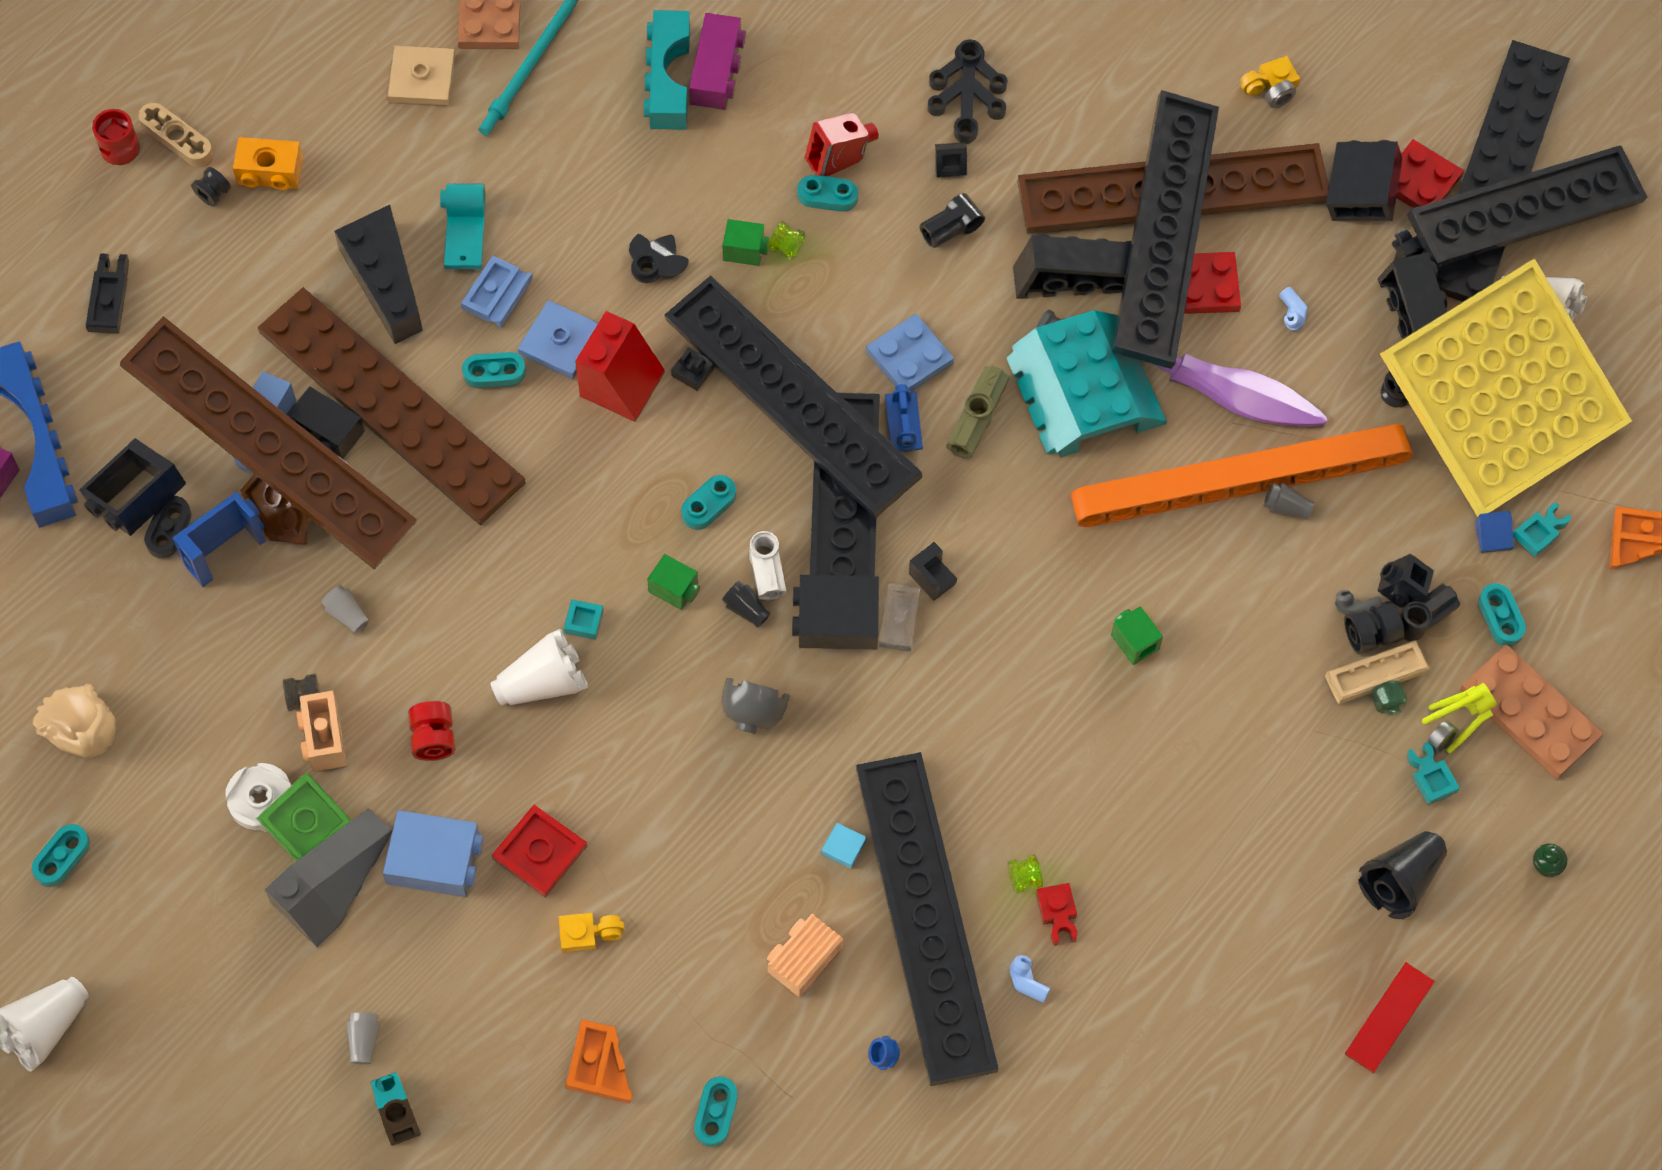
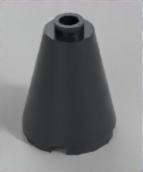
(1402, 874)

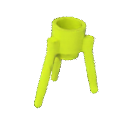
(1476, 700)

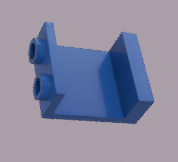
(214, 530)

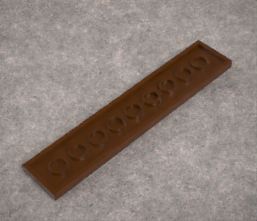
(1113, 191)
(392, 406)
(268, 442)

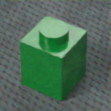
(744, 242)
(673, 582)
(1136, 634)

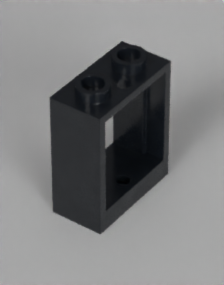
(119, 474)

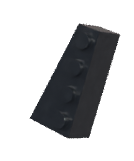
(1070, 264)
(379, 266)
(1413, 292)

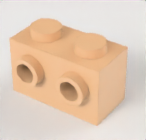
(322, 731)

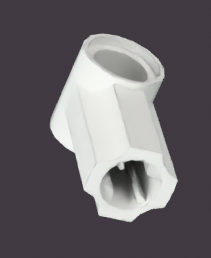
(767, 567)

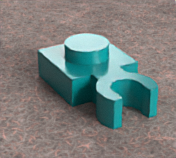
(1540, 532)
(1433, 778)

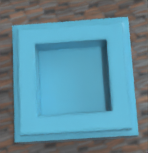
(843, 845)

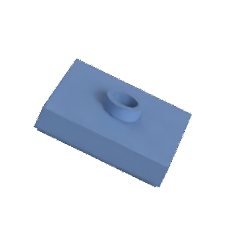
(557, 338)

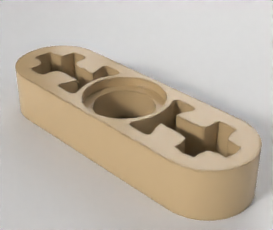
(172, 122)

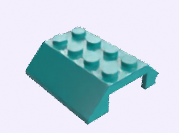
(1081, 383)

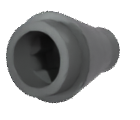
(1286, 501)

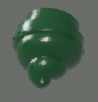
(1550, 860)

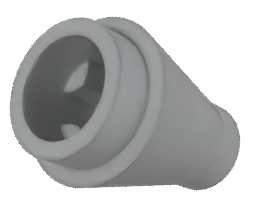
(344, 608)
(362, 1035)

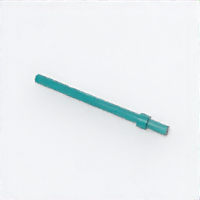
(500, 106)

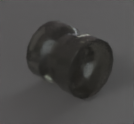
(293, 687)

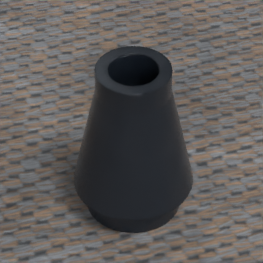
(746, 604)

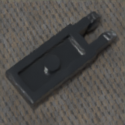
(107, 296)

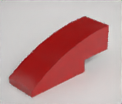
(1389, 1017)

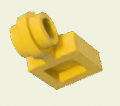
(1269, 75)
(579, 931)

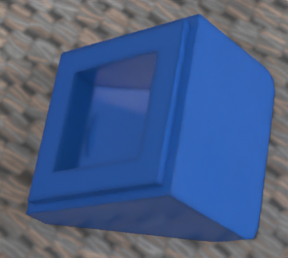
(1495, 531)

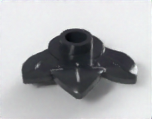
(656, 255)

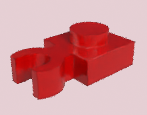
(1058, 907)

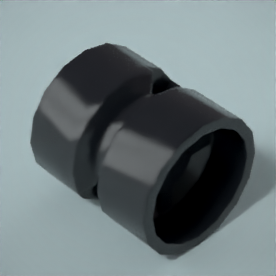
(1377, 626)

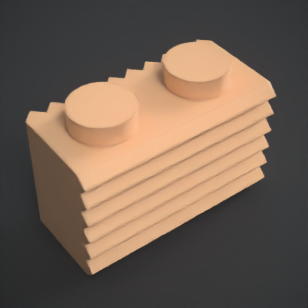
(804, 955)

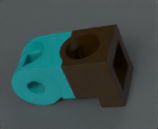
(394, 1109)

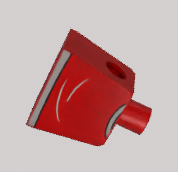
(838, 143)

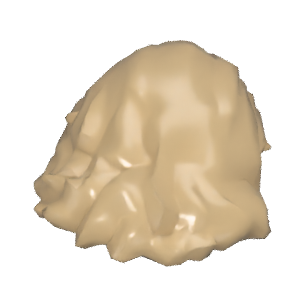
(76, 721)

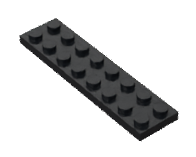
(1527, 206)
(841, 528)

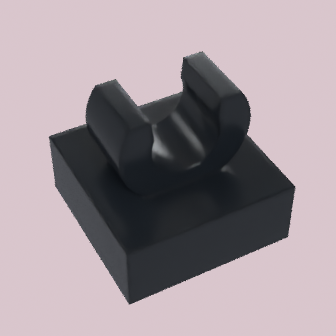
(950, 159)
(1406, 245)
(692, 369)

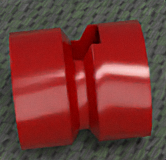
(116, 136)
(431, 730)

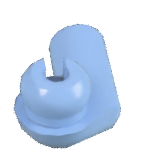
(1296, 310)
(1024, 981)

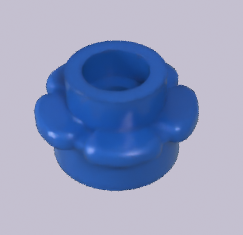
(884, 1052)

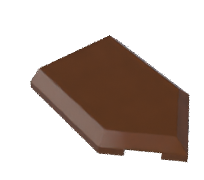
(280, 518)

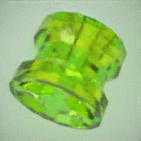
(786, 240)
(1025, 873)

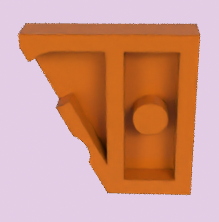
(1634, 536)
(597, 1063)

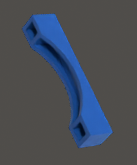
(46, 486)

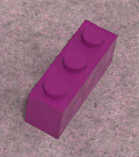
(716, 61)

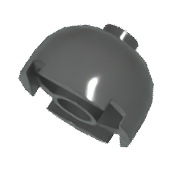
(753, 705)

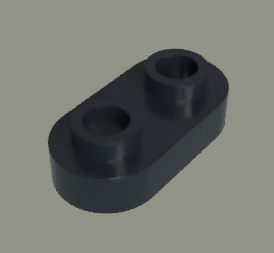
(165, 528)

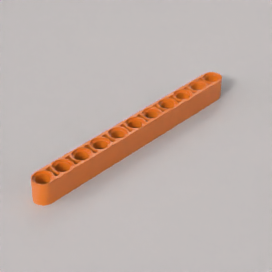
(1241, 475)

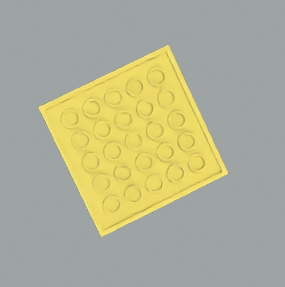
(1506, 388)

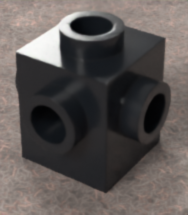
(1405, 580)

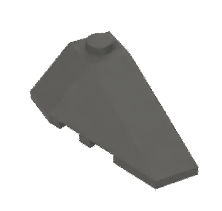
(325, 880)

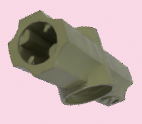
(971, 425)

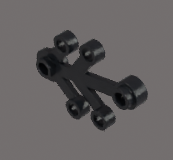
(968, 87)

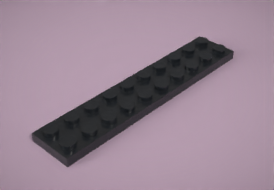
(1506, 148)
(1165, 230)
(794, 397)
(926, 920)

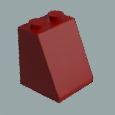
(618, 367)

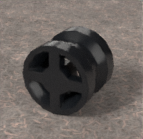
(210, 186)
(1390, 395)

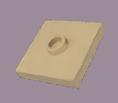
(421, 75)

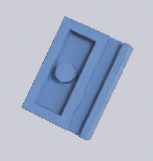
(496, 291)

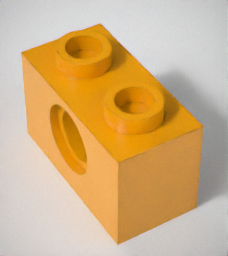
(255, 153)

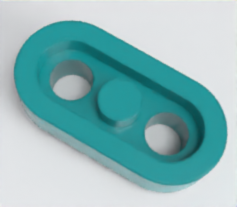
(827, 194)
(494, 368)
(710, 500)
(1502, 616)
(59, 855)
(715, 1113)

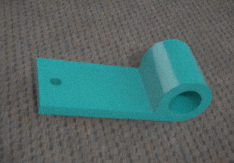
(465, 224)

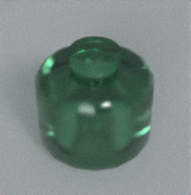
(1389, 697)

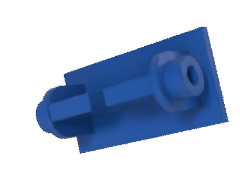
(903, 419)

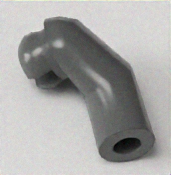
(1347, 604)

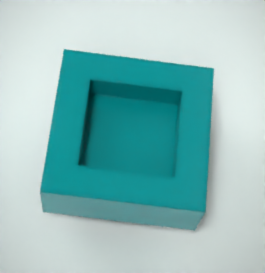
(583, 619)

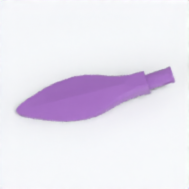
(1246, 393)

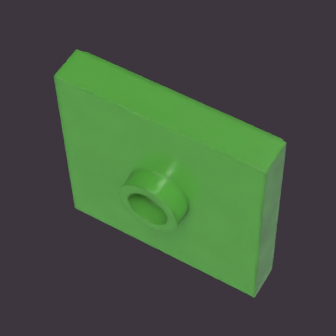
(302, 817)

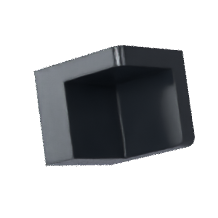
(931, 572)

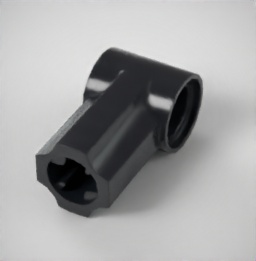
(958, 217)
(1428, 611)

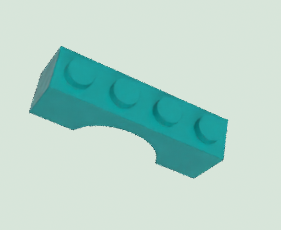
(669, 41)

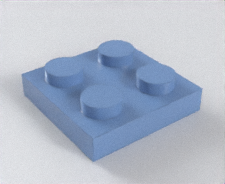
(910, 353)

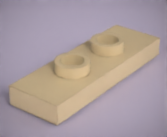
(1363, 675)

